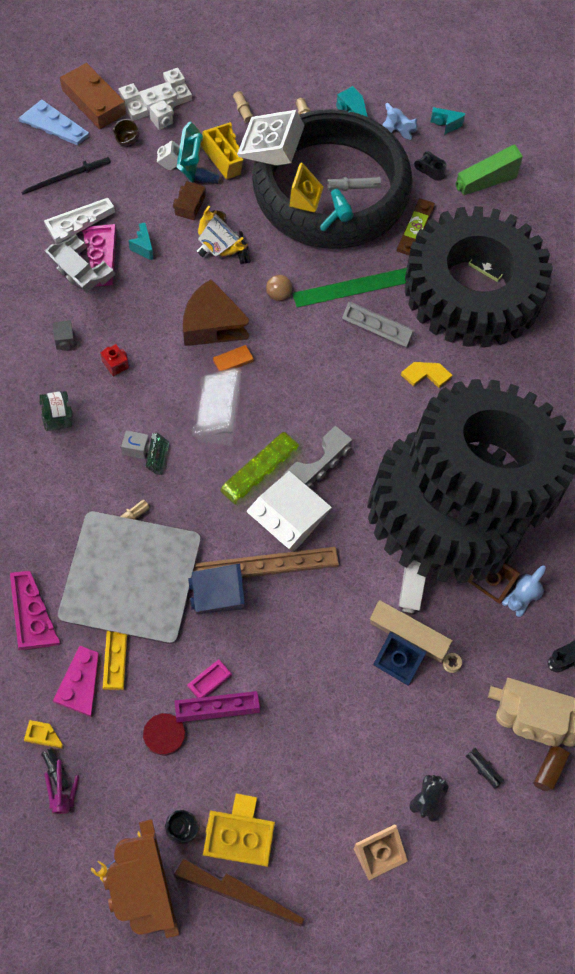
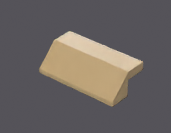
(392, 620)

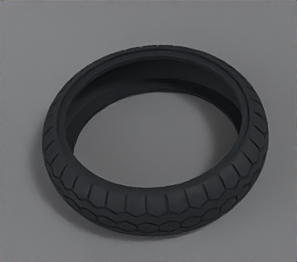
(366, 225)

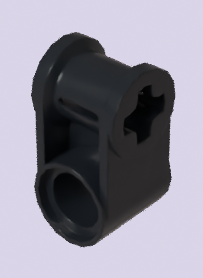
(432, 166)
(562, 658)

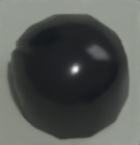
(175, 823)

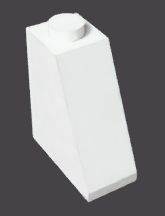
(411, 588)

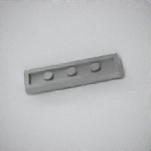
(378, 324)

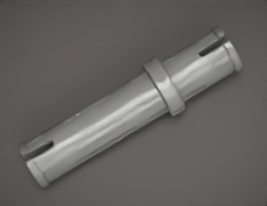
(353, 183)

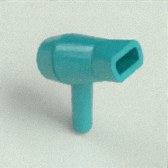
(342, 210)

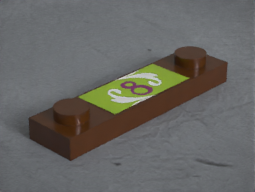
(417, 221)

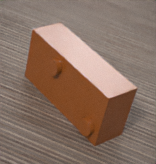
(93, 95)

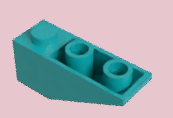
(351, 101)

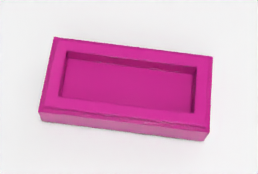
(209, 679)

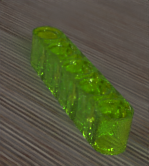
(260, 465)

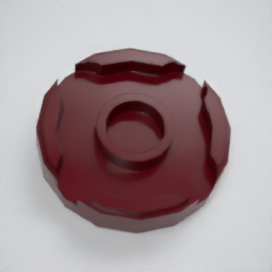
(163, 734)

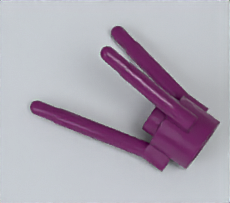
(60, 803)

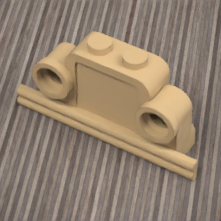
(536, 712)

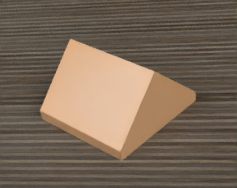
(381, 852)

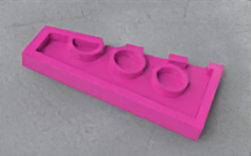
(101, 246)
(31, 619)

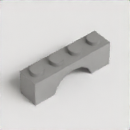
(335, 445)

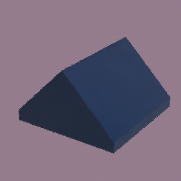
(400, 658)

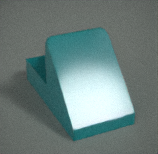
(450, 118)
(142, 243)

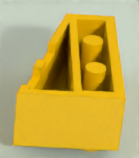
(222, 149)

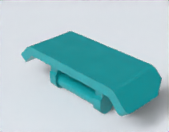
(189, 151)

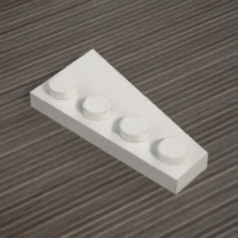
(74, 221)

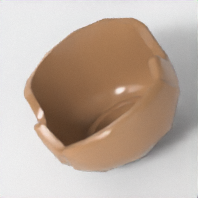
(279, 287)

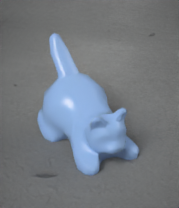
(398, 121)
(527, 589)

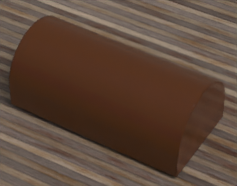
(551, 768)

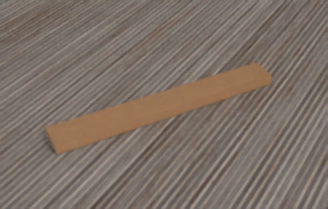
(279, 562)

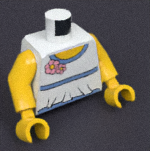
(217, 236)

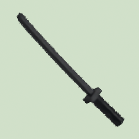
(85, 168)

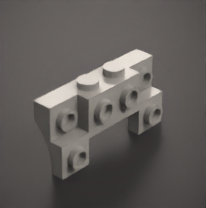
(75, 267)

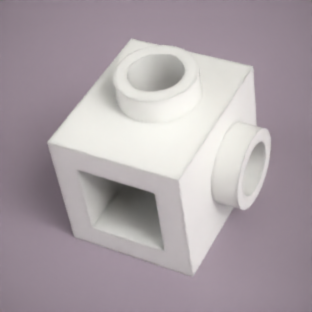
(161, 114)
(168, 155)

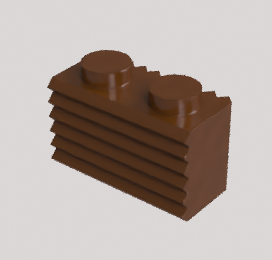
(189, 200)

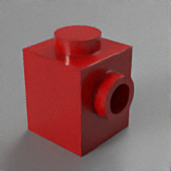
(114, 359)

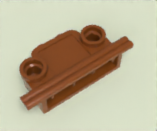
(140, 885)

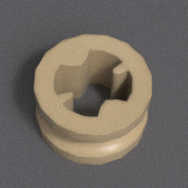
(458, 662)

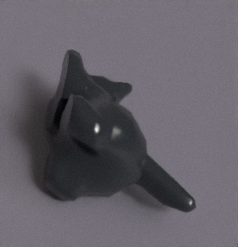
(429, 798)

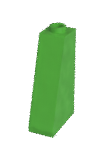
(491, 171)

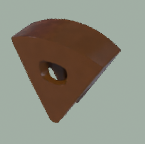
(212, 317)

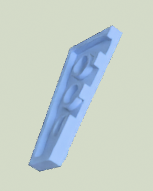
(53, 122)

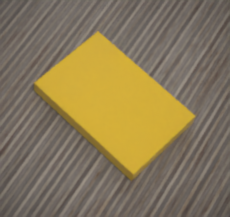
(238, 838)

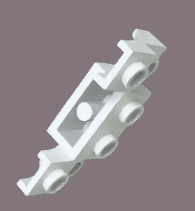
(172, 92)

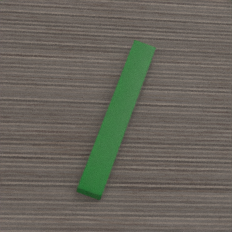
(349, 288)

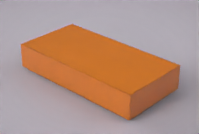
(233, 358)

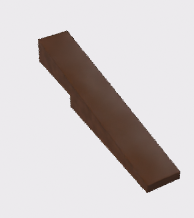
(234, 890)

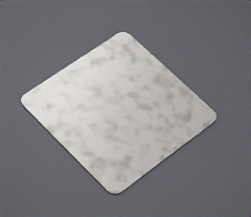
(129, 577)

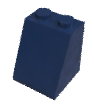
(217, 589)

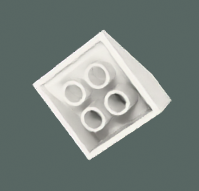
(272, 138)
(289, 510)

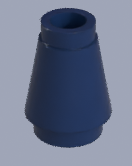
(205, 175)

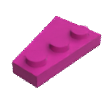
(79, 682)

